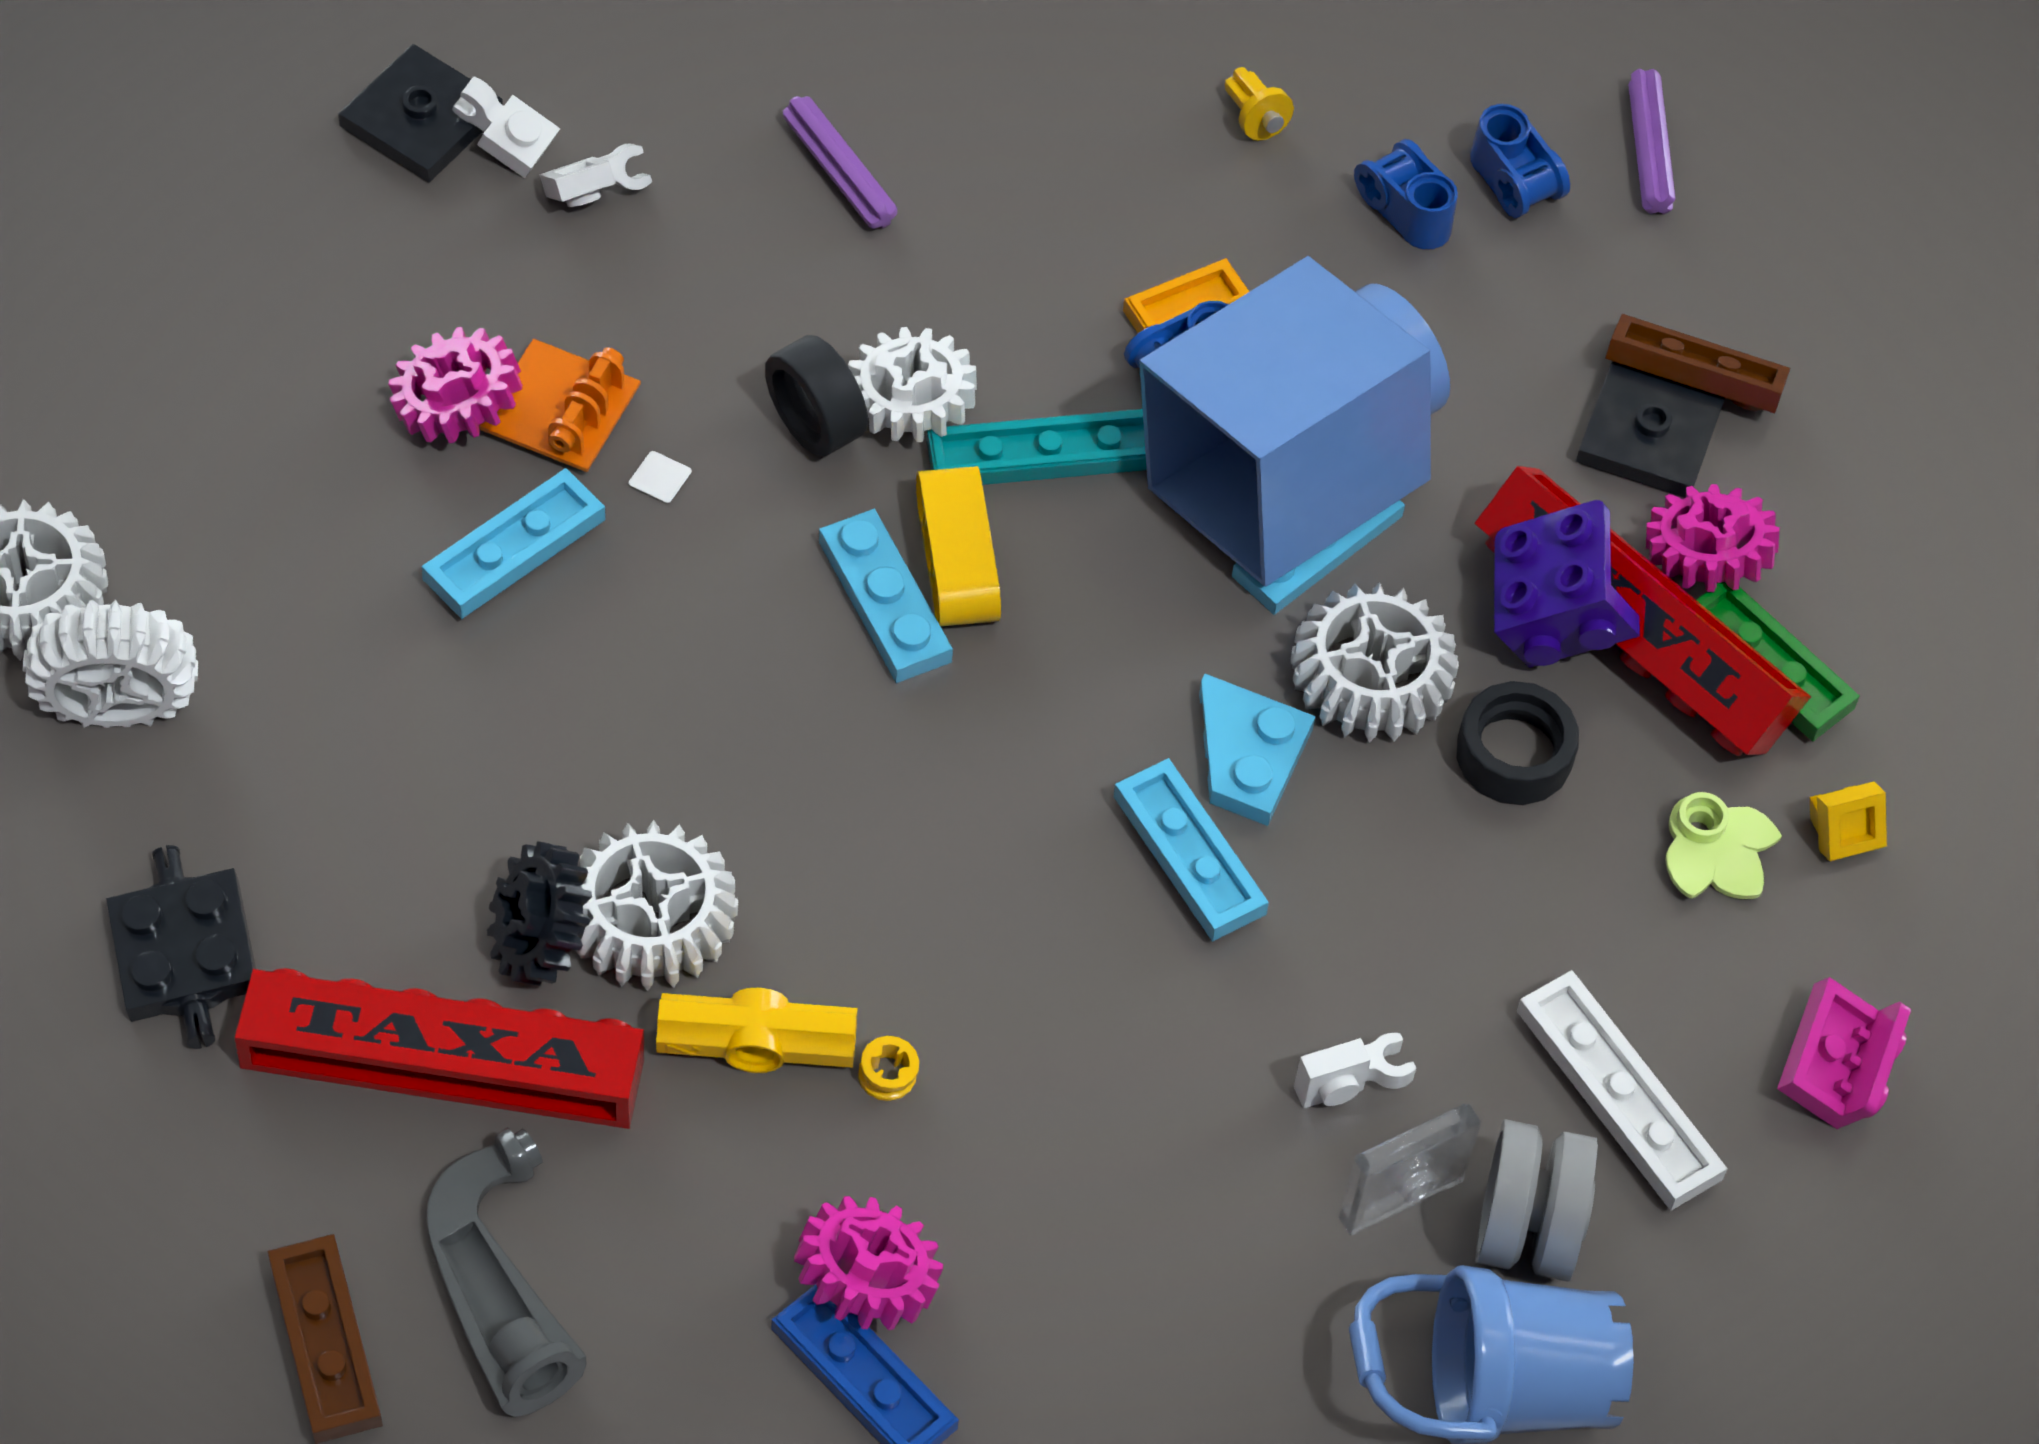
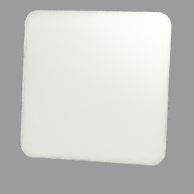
(660, 476)

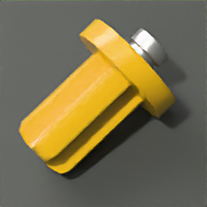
(1263, 109)

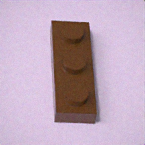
(1743, 378)
(325, 1339)

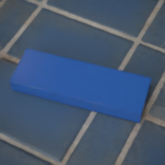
(863, 1374)

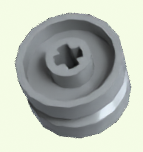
(1547, 1202)

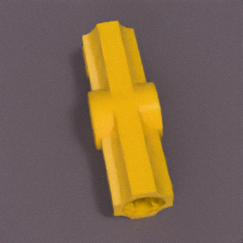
(756, 1030)

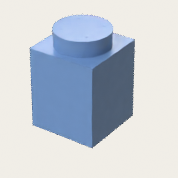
(1292, 416)

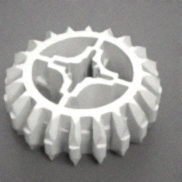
(60, 566)
(110, 665)
(1362, 688)
(677, 882)

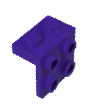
(1557, 586)

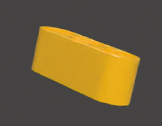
(958, 546)

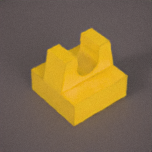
(1850, 820)

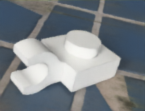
(511, 131)
(581, 180)
(1341, 1071)

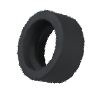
(816, 395)
(1523, 703)

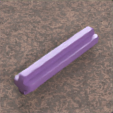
(1651, 141)
(840, 162)

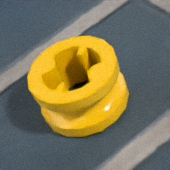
(903, 1054)

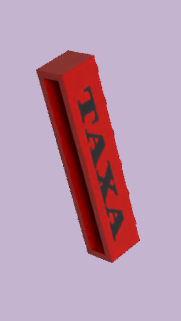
(1679, 639)
(440, 1047)

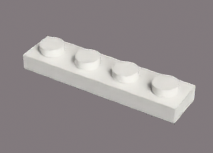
(1621, 1090)

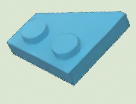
(1249, 747)

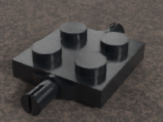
(182, 945)

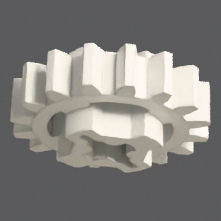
(914, 383)

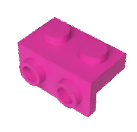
(1843, 1054)

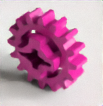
(455, 385)
(1712, 537)
(868, 1263)

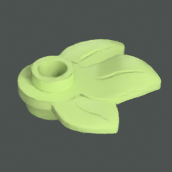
(1724, 853)

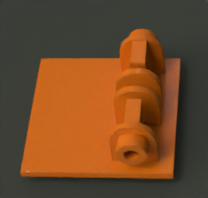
(566, 403)

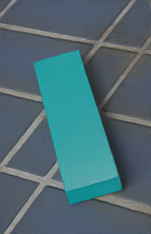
(1044, 447)

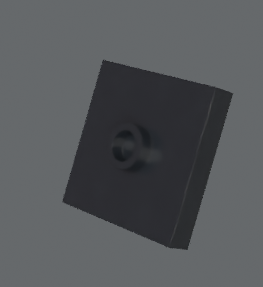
(411, 113)
(1650, 429)

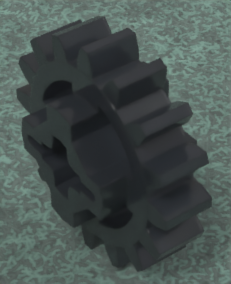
(539, 913)

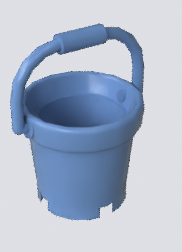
(1505, 1356)

